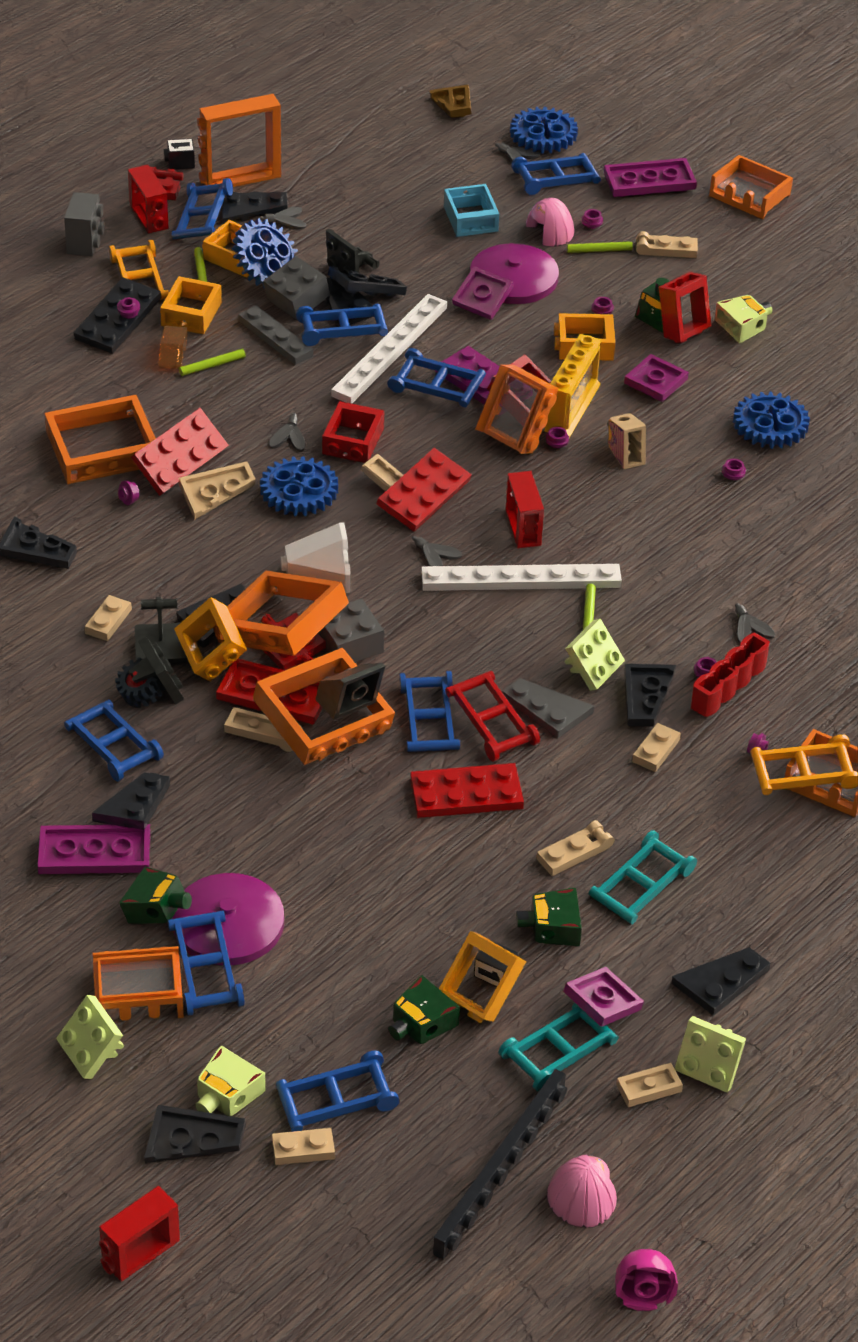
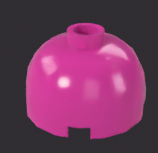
(645, 1280)

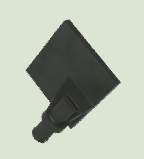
(345, 255)
(160, 633)

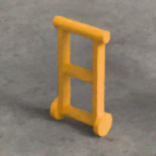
(150, 251)
(837, 744)

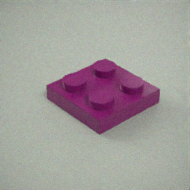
(482, 293)
(656, 377)
(603, 996)

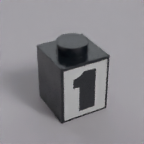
(180, 154)
(489, 968)

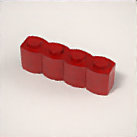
(730, 674)

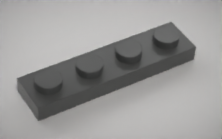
(275, 335)

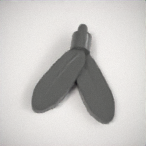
(515, 152)
(286, 218)
(289, 430)
(434, 551)
(748, 622)

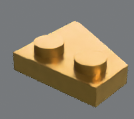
(453, 100)

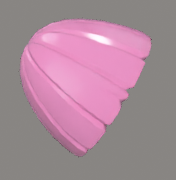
(556, 221)
(582, 1192)

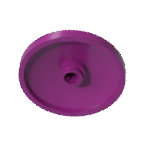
(529, 268)
(251, 914)

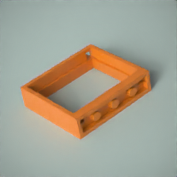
(248, 174)
(102, 463)
(328, 600)
(271, 688)

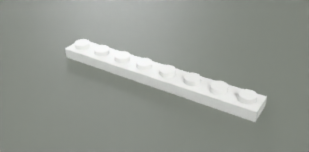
(389, 349)
(520, 577)

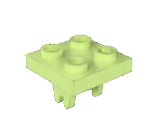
(594, 655)
(90, 1037)
(710, 1054)

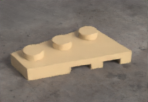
(214, 487)

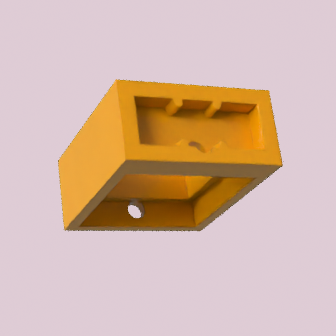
(214, 248)
(196, 319)
(585, 324)
(197, 625)
(460, 966)

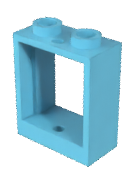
(471, 222)

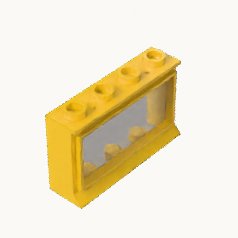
(576, 384)

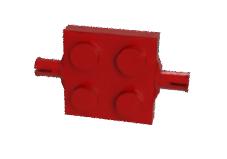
(306, 654)

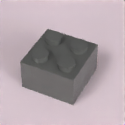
(83, 224)
(296, 286)
(354, 631)

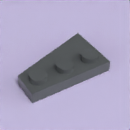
(547, 707)

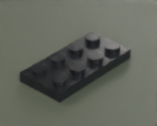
(106, 326)

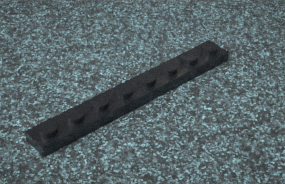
(497, 1168)

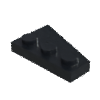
(343, 300)
(134, 803)
(721, 980)
(192, 1133)

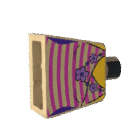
(624, 434)

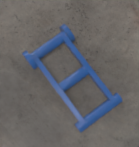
(533, 185)
(222, 190)
(312, 336)
(415, 357)
(406, 686)
(116, 768)
(235, 991)
(369, 1062)

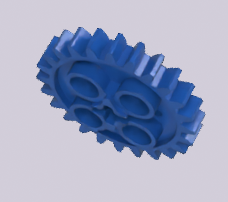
(553, 133)
(262, 249)
(756, 423)
(299, 486)

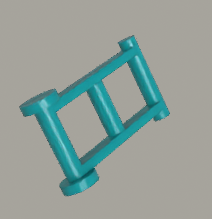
(650, 843)
(513, 1048)

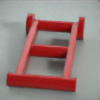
(492, 748)

